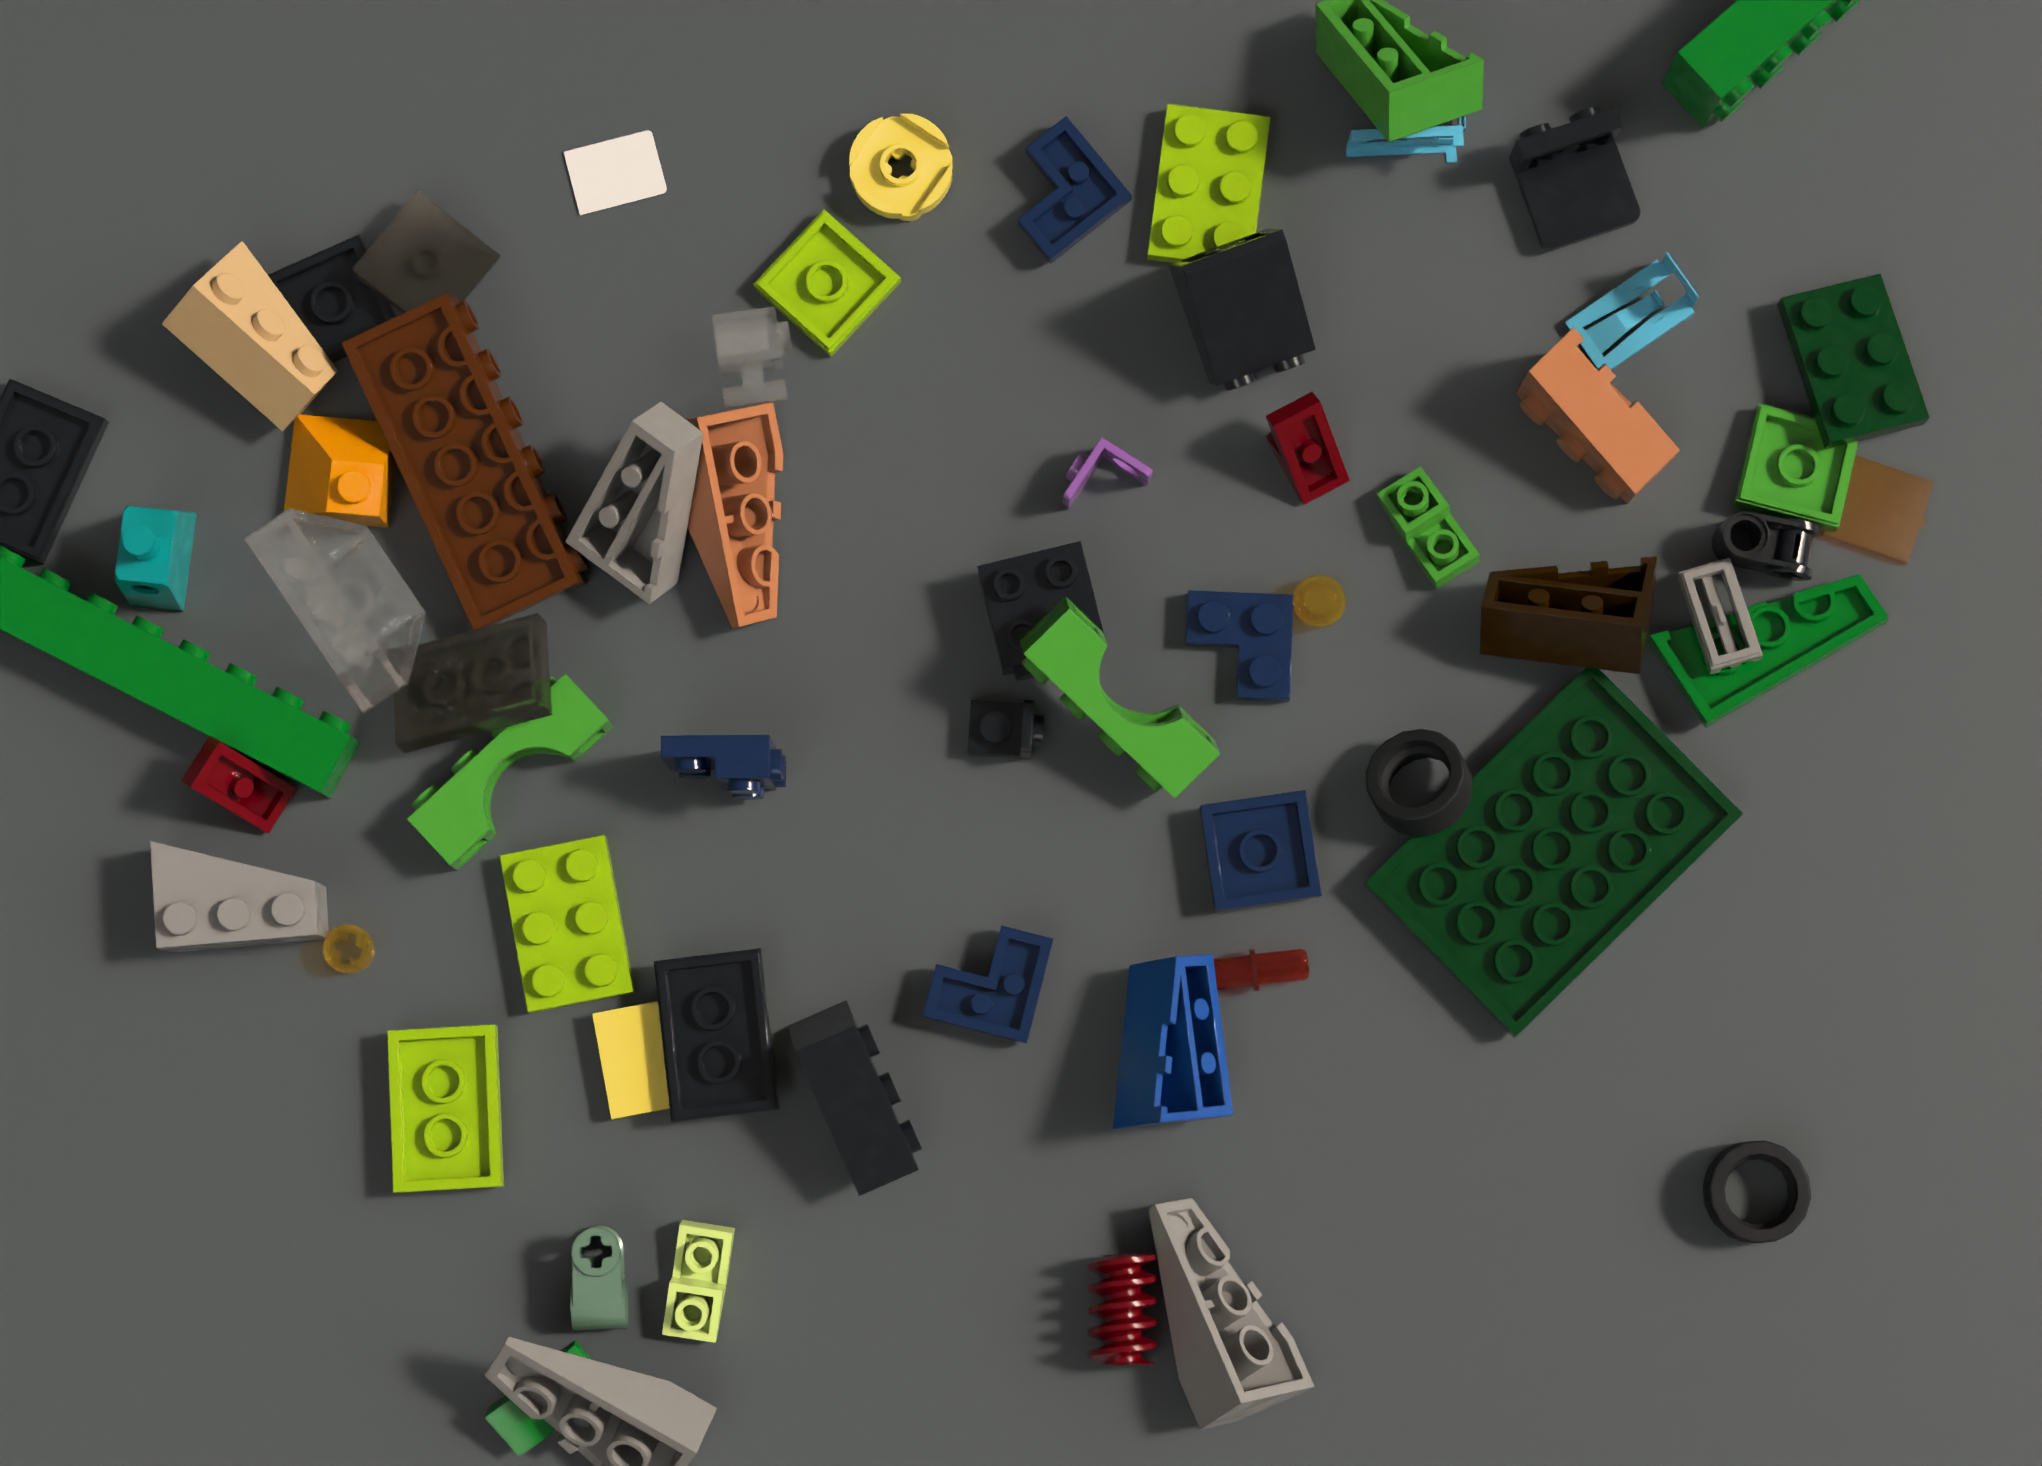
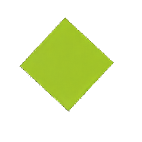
(827, 283)

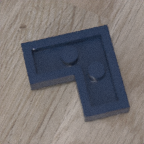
(1083, 192)
(1256, 626)
(1003, 1000)

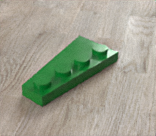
(1792, 639)

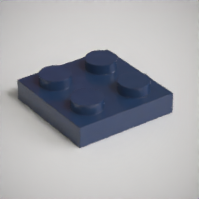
(1260, 851)

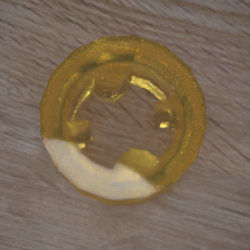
(334, 956)

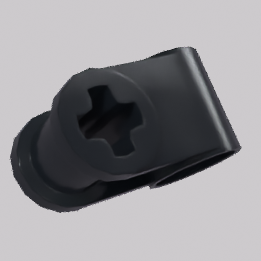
(1777, 544)

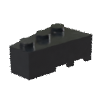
(855, 1097)

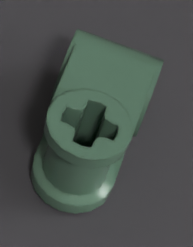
(598, 1291)

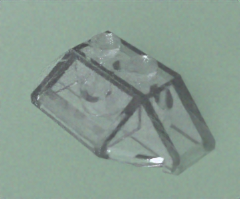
(345, 599)

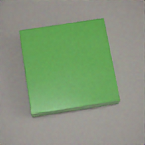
(1790, 470)

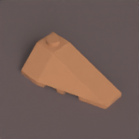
(737, 509)

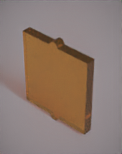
(1882, 510)

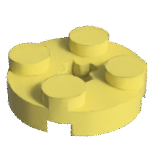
(896, 137)

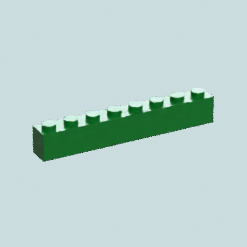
(173, 677)

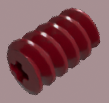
(1122, 1309)

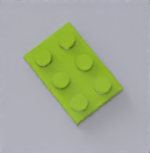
(1207, 180)
(567, 924)
(445, 1108)

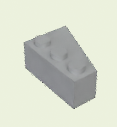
(643, 504)
(230, 904)

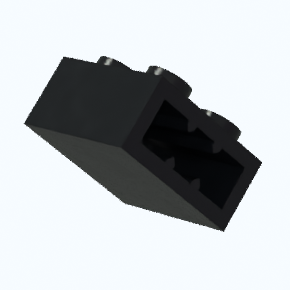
(1026, 589)

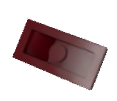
(1306, 448)
(238, 784)

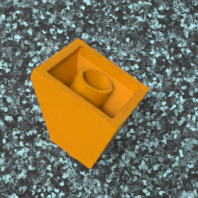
(341, 470)

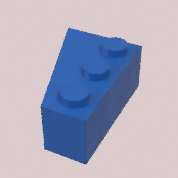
(1172, 1045)

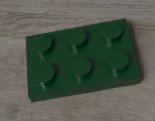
(1853, 361)

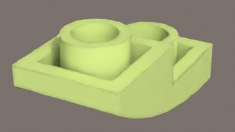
(698, 1281)

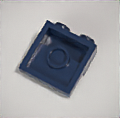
(741, 762)

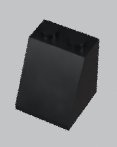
(1244, 308)

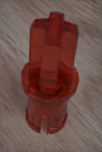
(1261, 969)

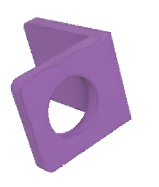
(1085, 465)

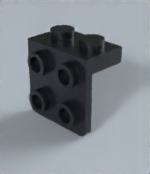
(1574, 178)

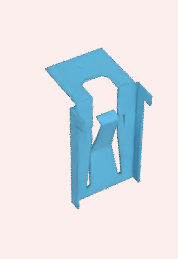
(1415, 144)
(1608, 331)

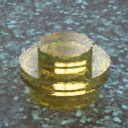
(1319, 601)

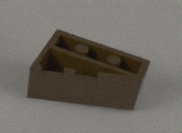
(1570, 617)

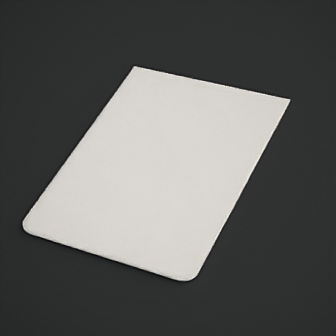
(615, 172)

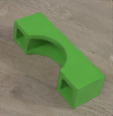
(1164, 742)
(458, 814)

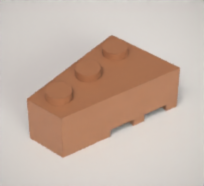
(1595, 419)

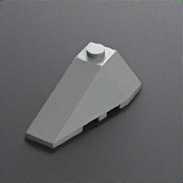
(1221, 1338)

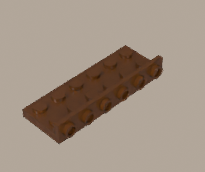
(466, 460)

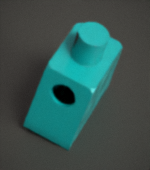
(155, 554)

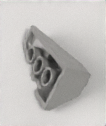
(602, 1408)

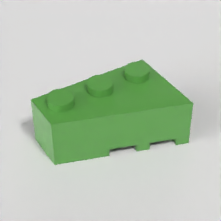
(1395, 70)

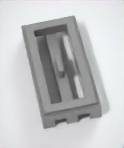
(1731, 657)

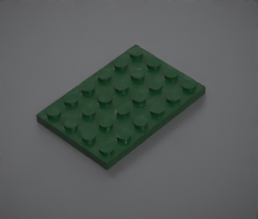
(1554, 850)

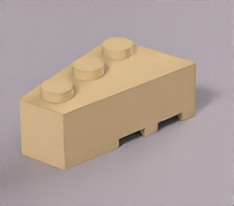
(252, 337)

